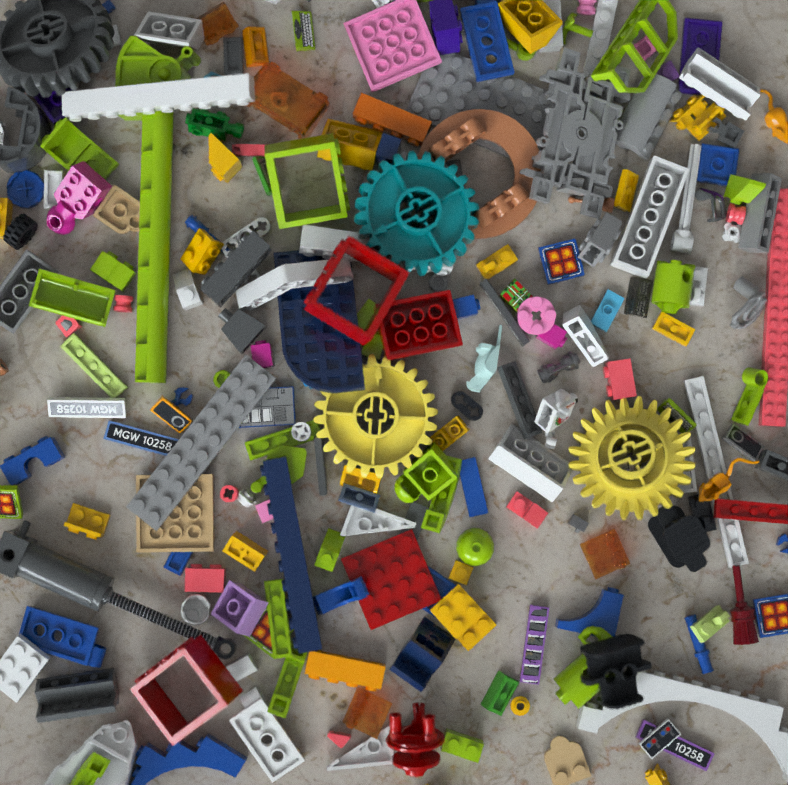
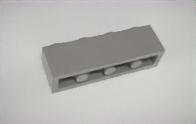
(760, 215)

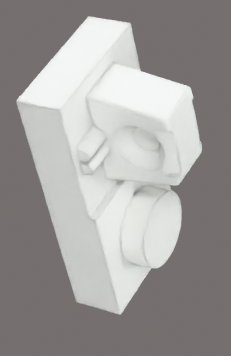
(699, 286)

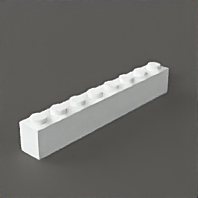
(323, 241)

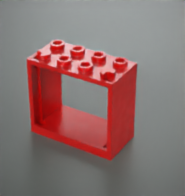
(375, 262)
(211, 672)

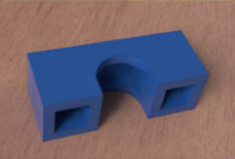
(17, 469)

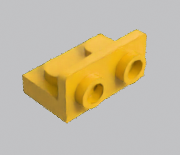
(87, 521)

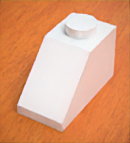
(187, 289)

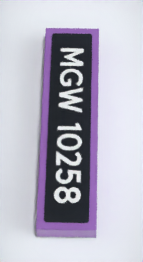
(681, 748)

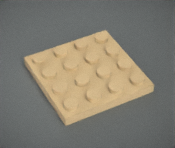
(188, 526)

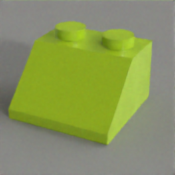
(431, 472)

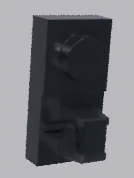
(703, 512)

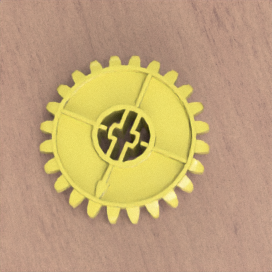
(605, 471)

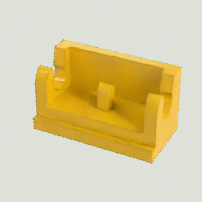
(354, 478)
(245, 551)

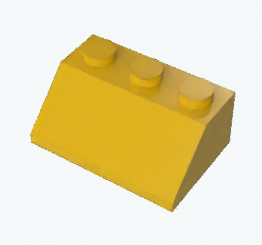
(529, 22)
(356, 144)

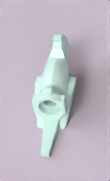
(485, 364)

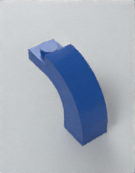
(340, 595)

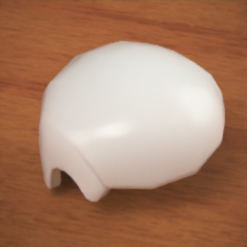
(195, 609)

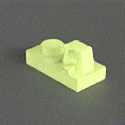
(710, 623)

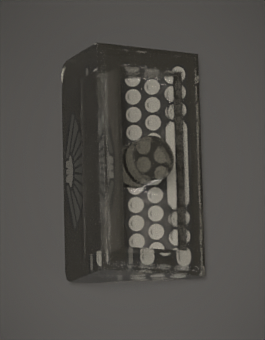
(638, 297)

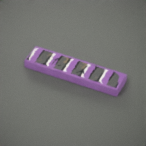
(534, 644)

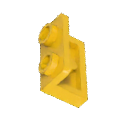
(201, 252)

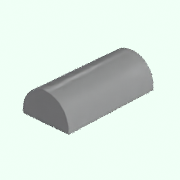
(18, 288)

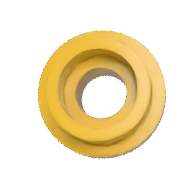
(520, 699)

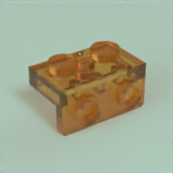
(217, 23)

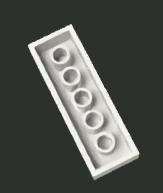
(649, 217)

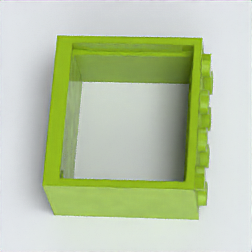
(298, 147)

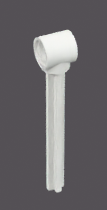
(682, 239)

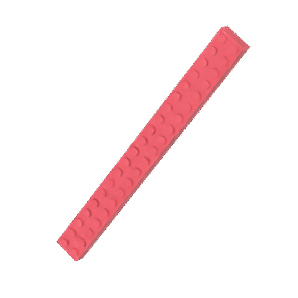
(775, 333)

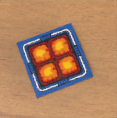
(561, 261)
(771, 615)

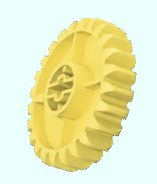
(383, 449)

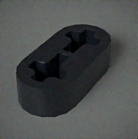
(463, 409)

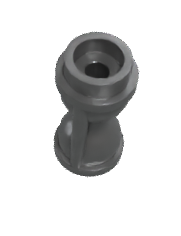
(550, 371)

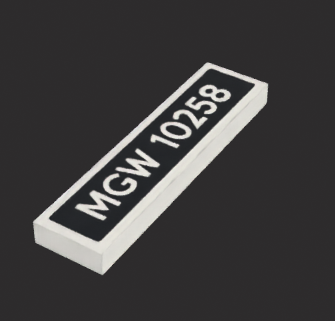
(87, 407)

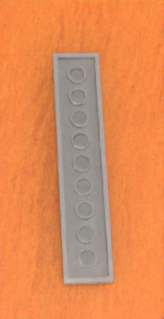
(201, 442)

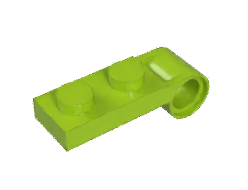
(756, 382)

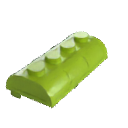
(71, 297)

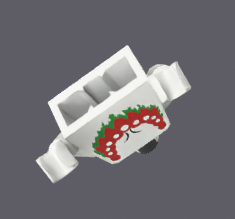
(553, 412)

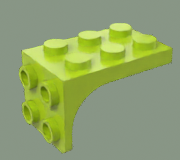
(71, 147)

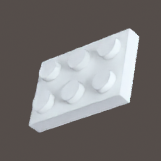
(20, 667)

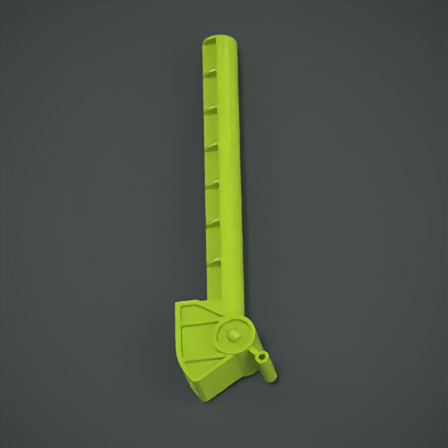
(143, 65)

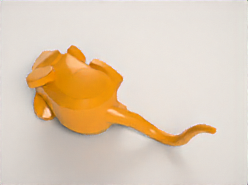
(776, 119)
(719, 483)

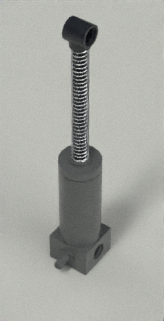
(84, 584)

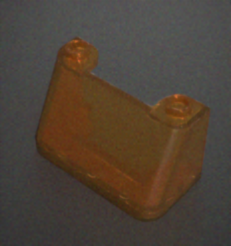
(288, 100)

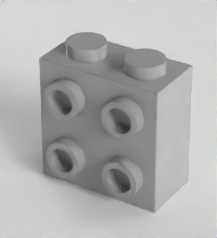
(600, 239)

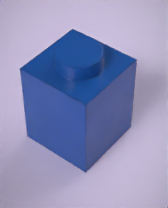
(466, 306)

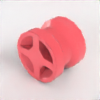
(735, 214)
(123, 303)

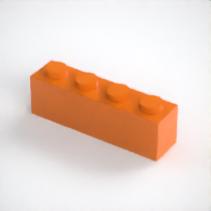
(391, 119)

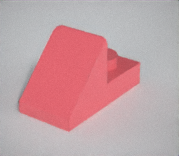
(527, 509)

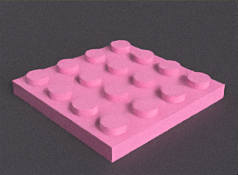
(392, 43)

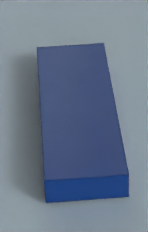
(472, 488)

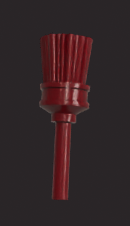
(742, 615)

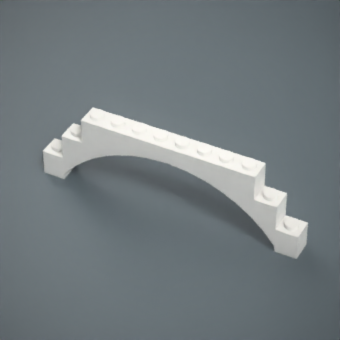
(759, 715)

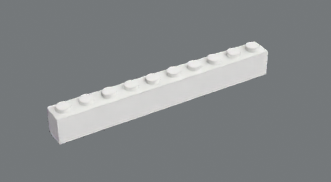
(159, 97)

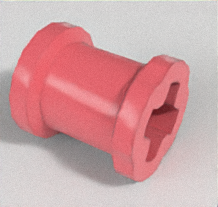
(223, 491)

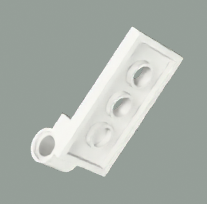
(255, 723)

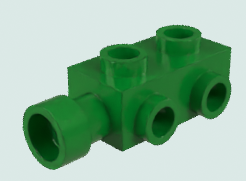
(204, 122)

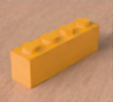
(345, 669)

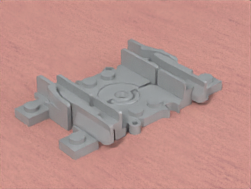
(577, 108)

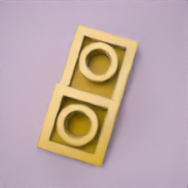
(449, 433)

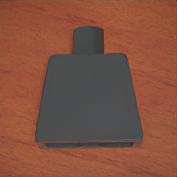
(240, 328)

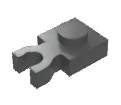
(728, 133)

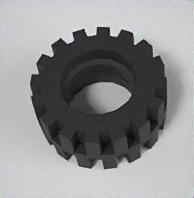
(20, 231)

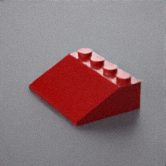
(420, 325)

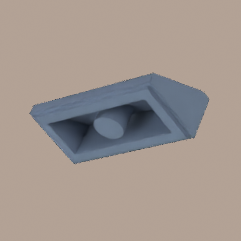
(359, 497)

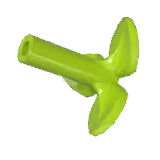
(570, 26)

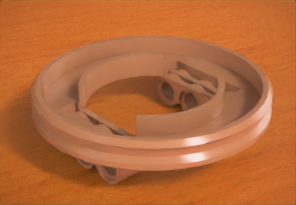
(465, 128)

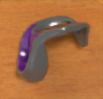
(705, 194)

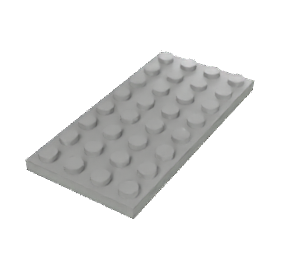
(454, 89)

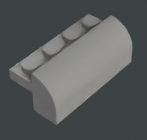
(648, 116)

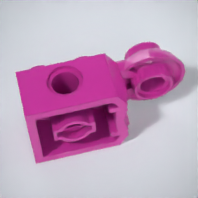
(76, 198)

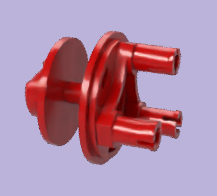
(415, 742)

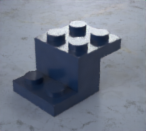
(422, 654)

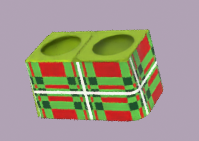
(515, 294)

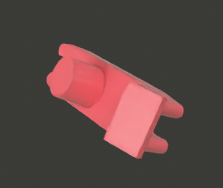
(248, 150)

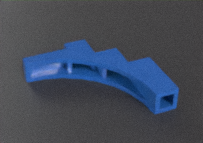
(210, 754)

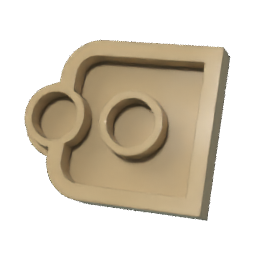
(119, 211)
(566, 761)

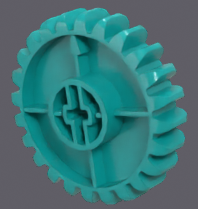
(428, 186)

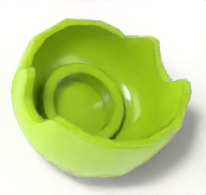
(406, 490)

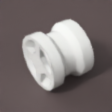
(298, 430)

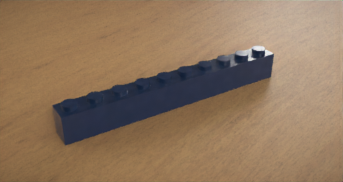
(292, 554)

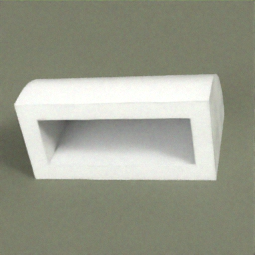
(242, 667)

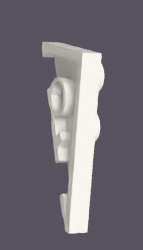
(364, 522)
(367, 754)

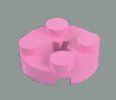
(547, 315)

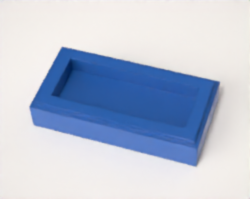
(177, 562)

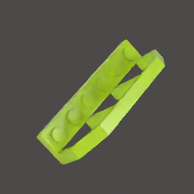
(623, 43)

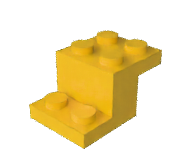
(463, 617)

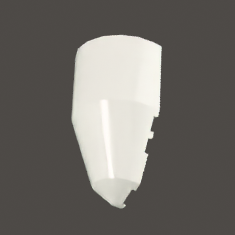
(110, 741)

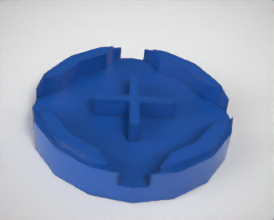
(25, 189)

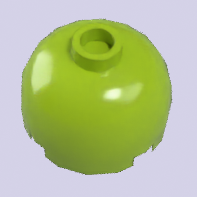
(475, 547)

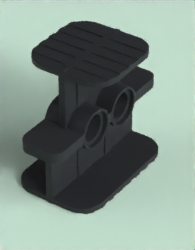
(680, 538)
(614, 656)

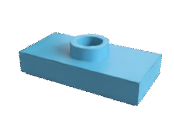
(607, 310)

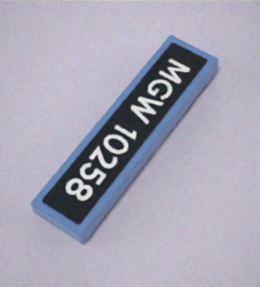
(139, 438)

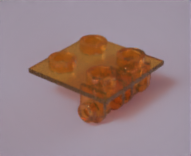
(605, 554)
(367, 712)

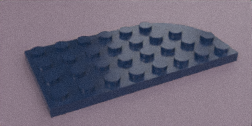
(313, 348)

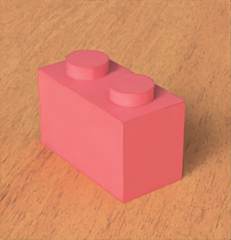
(620, 379)
(205, 579)

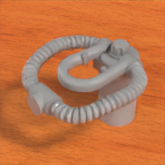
(755, 297)

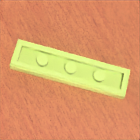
(94, 366)

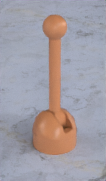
(607, 204)

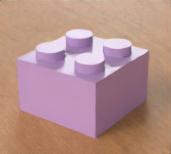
(239, 608)

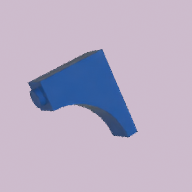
(603, 614)

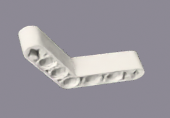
(286, 278)

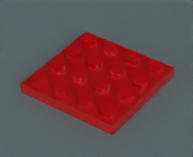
(394, 578)

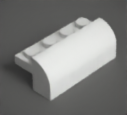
(720, 83)

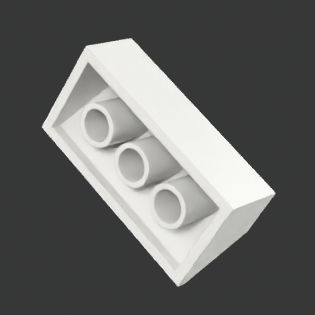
(531, 463)

